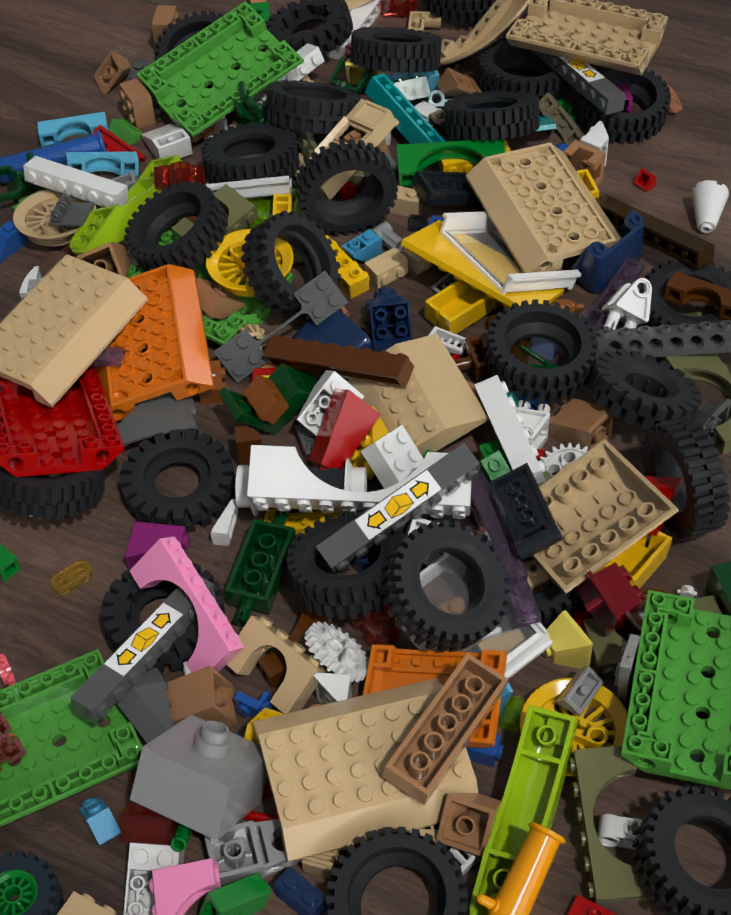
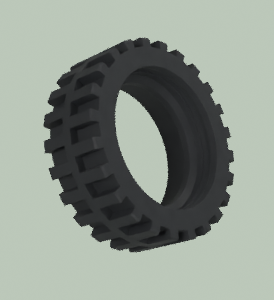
(308, 105)
(262, 264)

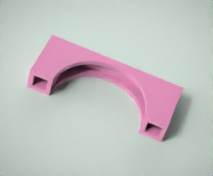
(216, 638)
(182, 885)

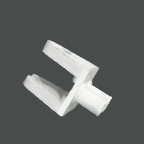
(629, 305)
(535, 421)

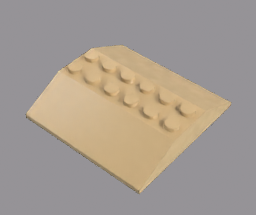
(436, 401)
(600, 511)

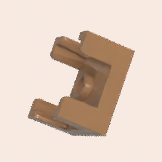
(587, 157)

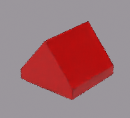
(645, 180)

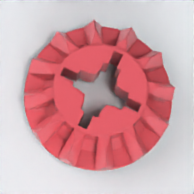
(6, 672)

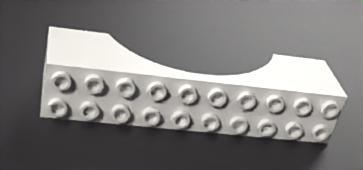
(285, 483)

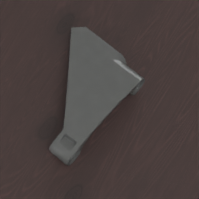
(158, 416)

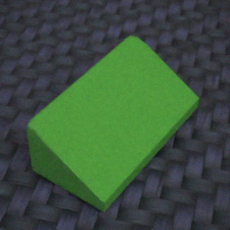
(125, 131)

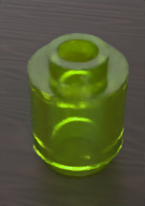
(511, 714)

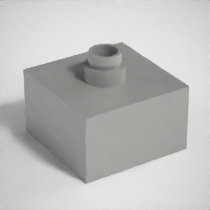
(201, 776)

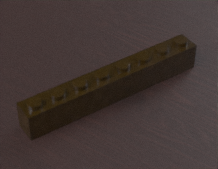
(661, 234)

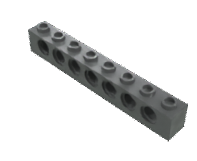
(666, 346)

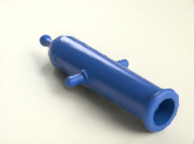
(54, 152)

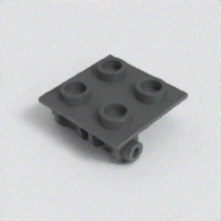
(70, 213)

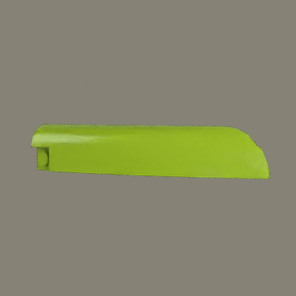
(109, 222)
(528, 797)

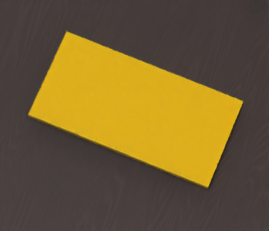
(437, 250)

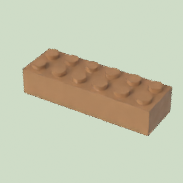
(445, 729)

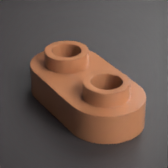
(675, 105)

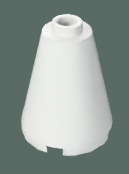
(708, 204)

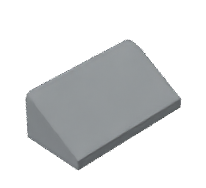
(580, 690)

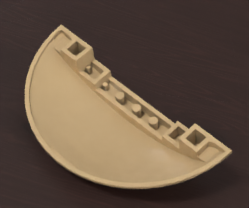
(490, 28)

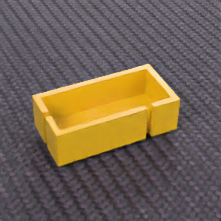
(458, 307)
(643, 561)

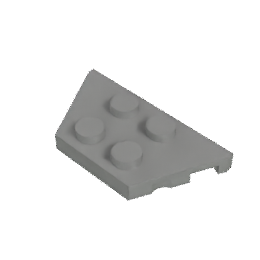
(626, 667)

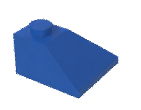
(10, 240)

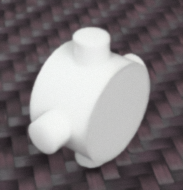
(687, 591)

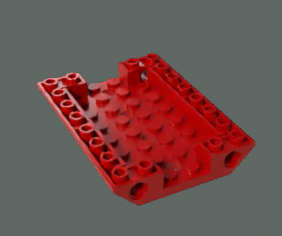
(64, 438)

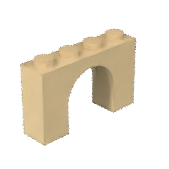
(298, 685)

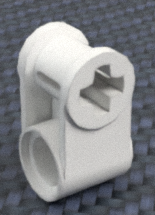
(617, 831)

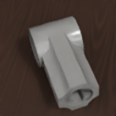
(389, 238)

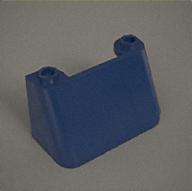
(601, 264)
(337, 330)

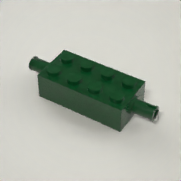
(260, 567)

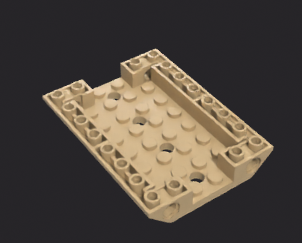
(591, 33)
(525, 213)

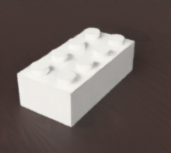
(393, 457)

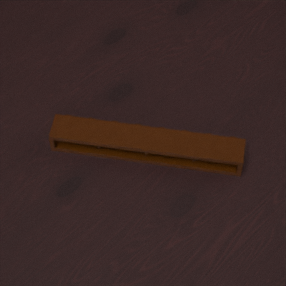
(346, 361)

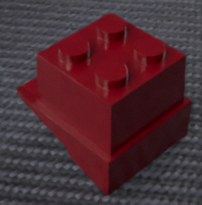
(610, 597)

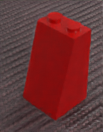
(342, 429)

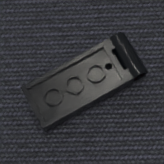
(445, 188)
(525, 511)

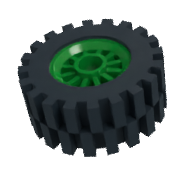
(36, 886)

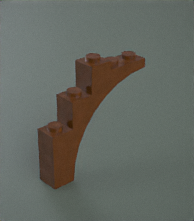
(274, 666)

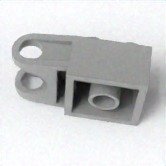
(253, 848)

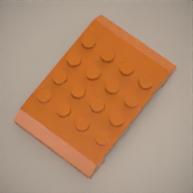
(401, 667)

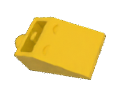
(375, 433)

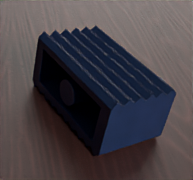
(300, 893)

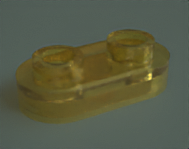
(71, 577)

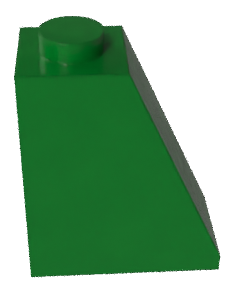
(238, 898)

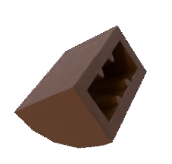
(245, 438)

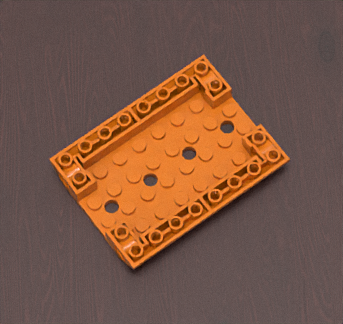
(175, 343)

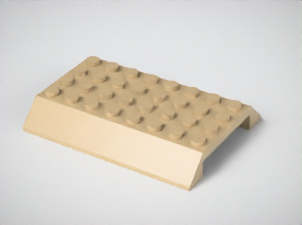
(64, 326)
(331, 765)

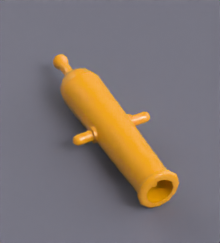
(526, 874)

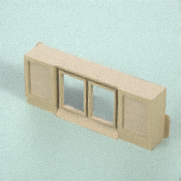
(367, 118)

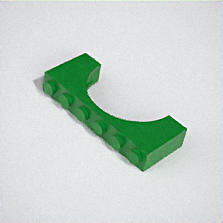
(421, 155)

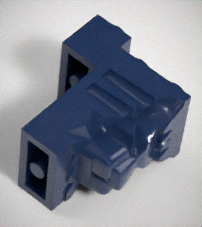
(388, 319)

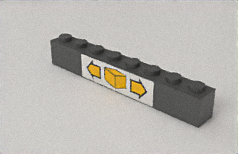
(588, 82)
(399, 508)
(135, 655)

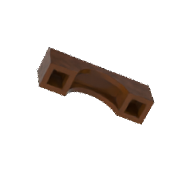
(686, 289)

